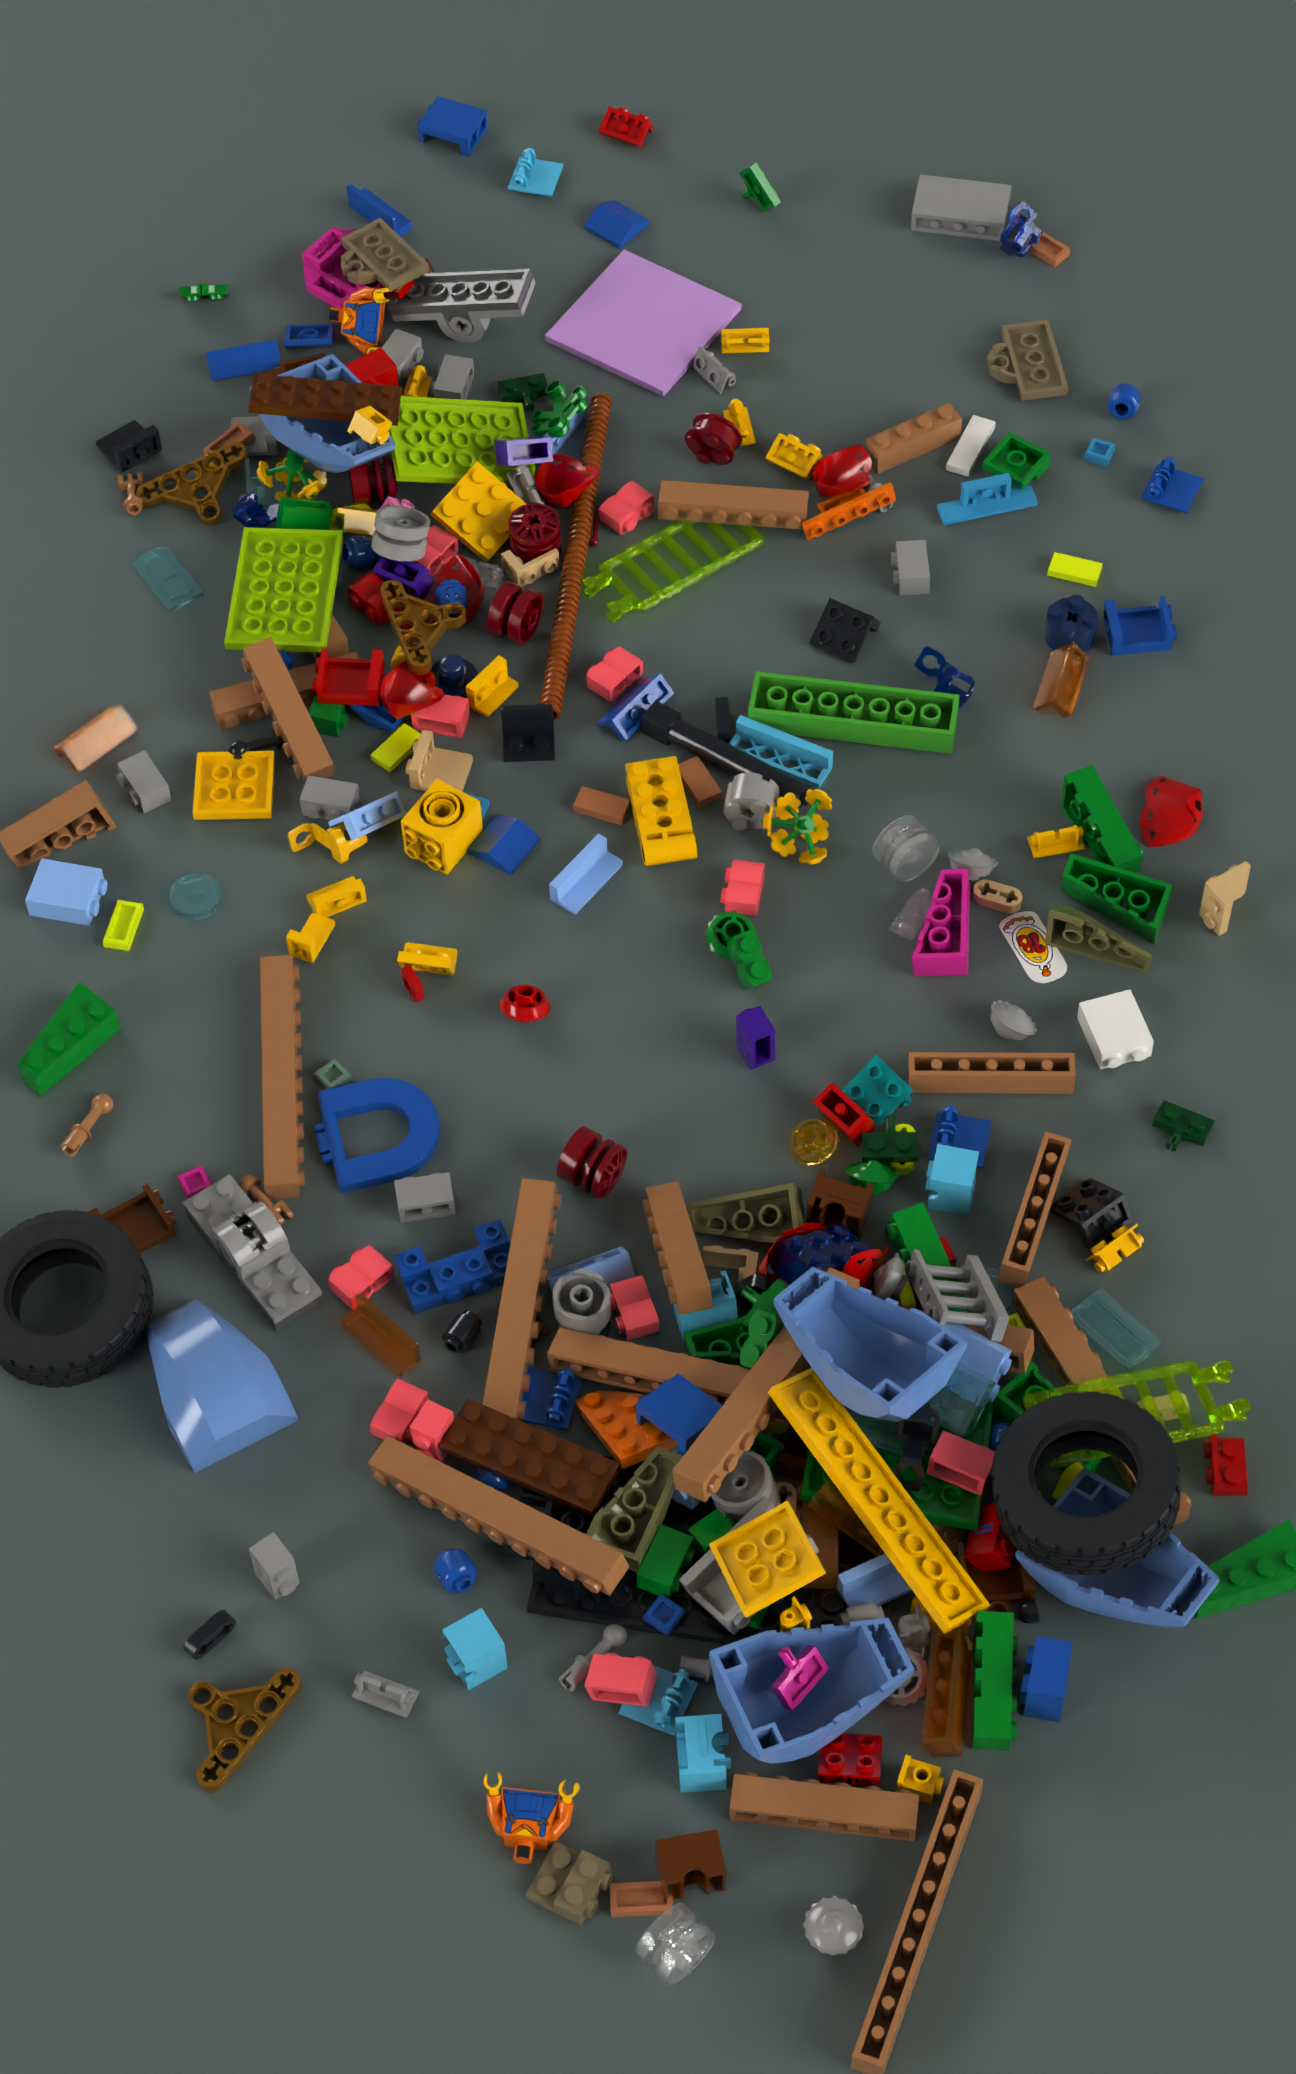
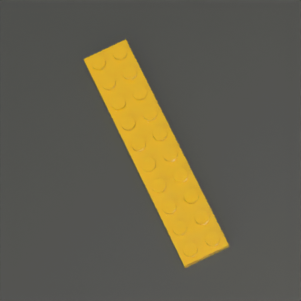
(879, 1500)

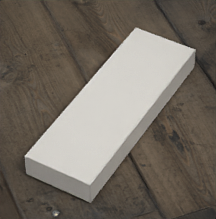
(970, 446)

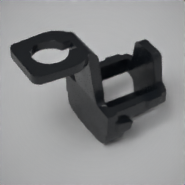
(916, 1436)

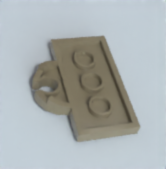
(380, 256)
(1029, 360)

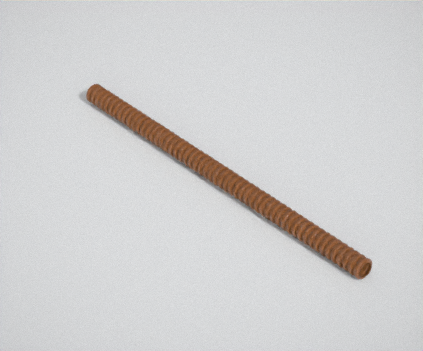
(575, 558)

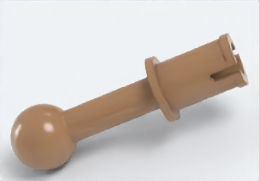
(80, 1133)

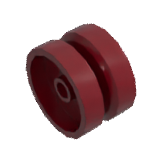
(515, 613)

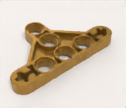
(208, 479)
(415, 614)
(246, 1708)

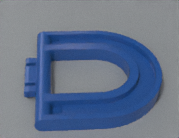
(384, 1165)

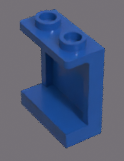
(454, 123)
(1139, 628)
(678, 1410)

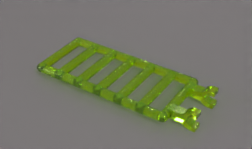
(631, 601)
(1200, 1379)

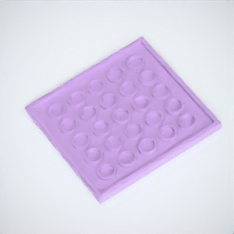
(643, 322)

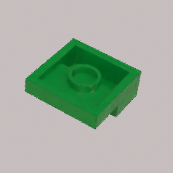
(1019, 459)

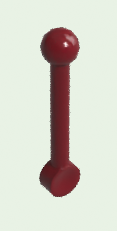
(594, 541)

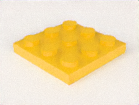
(478, 511)
(234, 786)
(767, 1559)

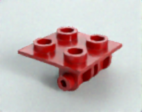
(851, 1757)

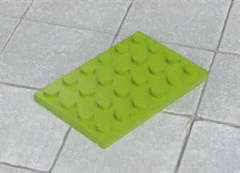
(446, 437)
(284, 588)

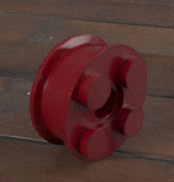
(713, 439)

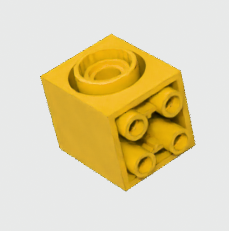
(441, 826)

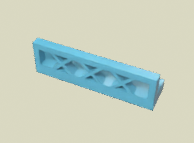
(788, 747)

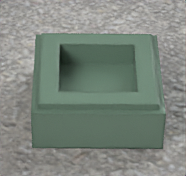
(332, 1075)

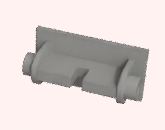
(712, 371)
(524, 485)
(384, 1693)

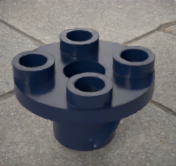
(453, 675)

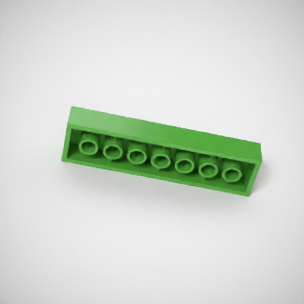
(855, 712)

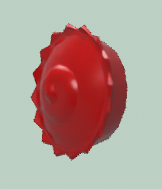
(524, 1003)

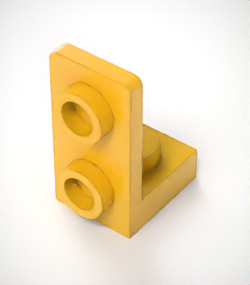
(311, 939)

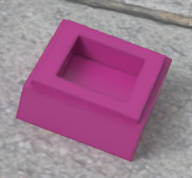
(193, 1181)

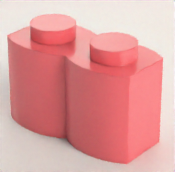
(626, 508)
(439, 549)
(614, 673)
(744, 887)
(363, 1274)
(634, 1308)
(398, 1411)

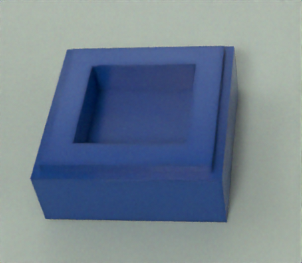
(664, 1614)

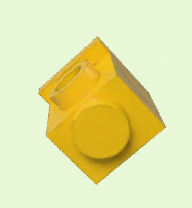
(370, 425)
(925, 1788)

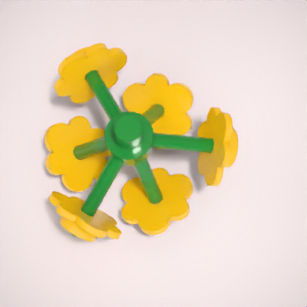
(292, 471)
(809, 826)

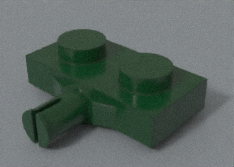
(523, 389)
(1182, 1125)
(890, 1144)

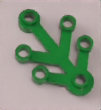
(558, 423)

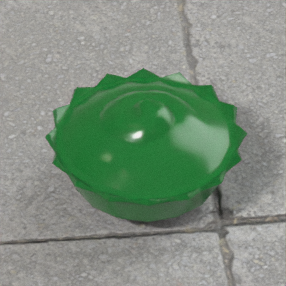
(725, 927)
(872, 1172)

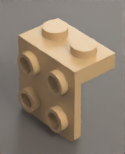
(436, 763)
(1219, 896)

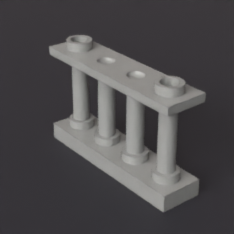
(973, 1282)

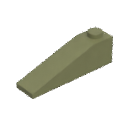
(1085, 936)
(750, 1215)
(638, 1508)

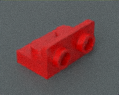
(625, 127)
(1226, 1466)

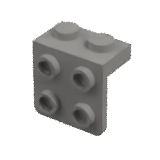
(264, 443)

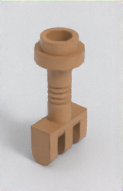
(133, 505)
(250, 1185)

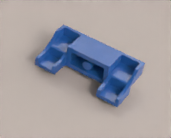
(457, 1275)

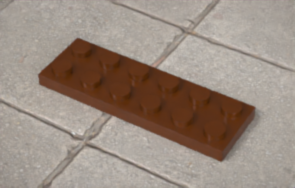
(321, 398)
(530, 1457)

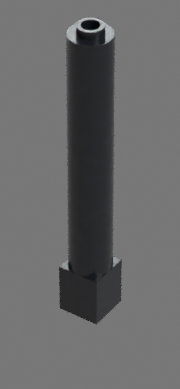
(667, 726)

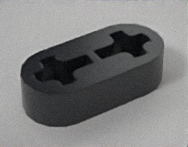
(723, 718)
(756, 1282)
(209, 1634)

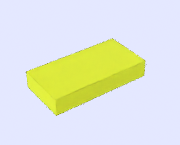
(1075, 569)
(395, 748)
(123, 925)

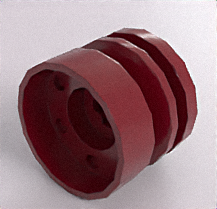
(373, 480)
(534, 531)
(592, 1162)

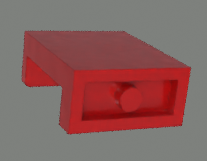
(349, 680)

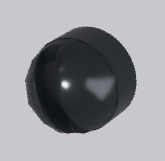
(1028, 1611)

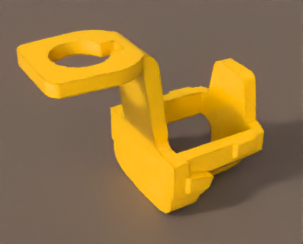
(332, 839)

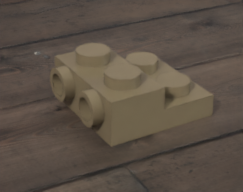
(570, 1883)

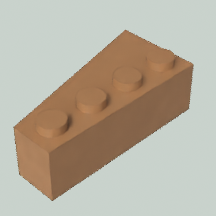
(56, 825)

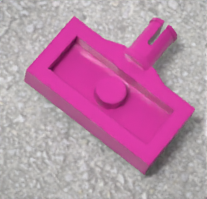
(798, 1676)

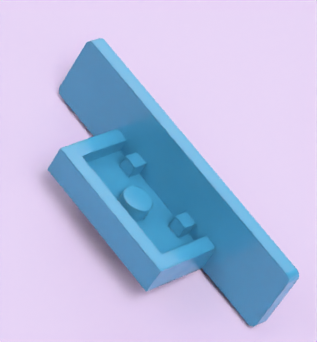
(986, 498)

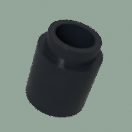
(462, 1332)

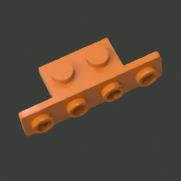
(845, 508)

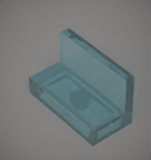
(253, 485)

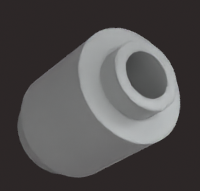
(861, 1612)

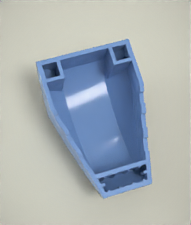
(321, 440)
(866, 1347)
(214, 1385)
(1155, 1592)
(864, 1669)

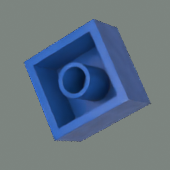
(1045, 1678)

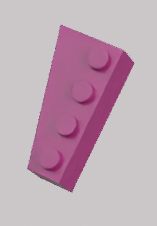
(945, 935)

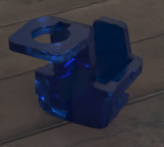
(1026, 230)
(252, 513)
(945, 675)

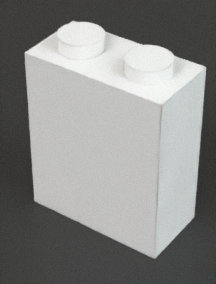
(1115, 1029)

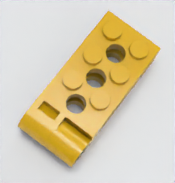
(660, 811)

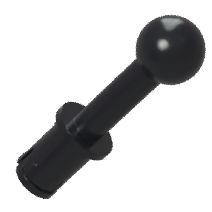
(239, 747)

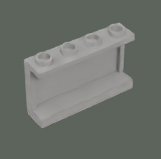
(960, 207)
(709, 1587)

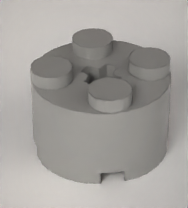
(748, 800)
(582, 1302)

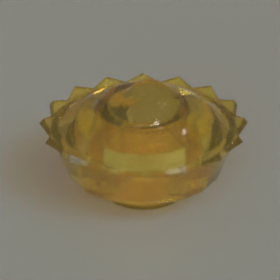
(813, 1141)

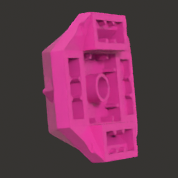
(324, 271)

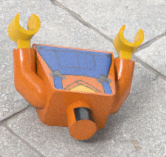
(362, 318)
(528, 1817)

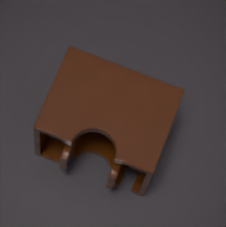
(839, 1204)
(690, 1861)

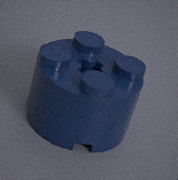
(1071, 622)

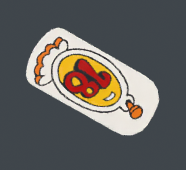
(1027, 939)

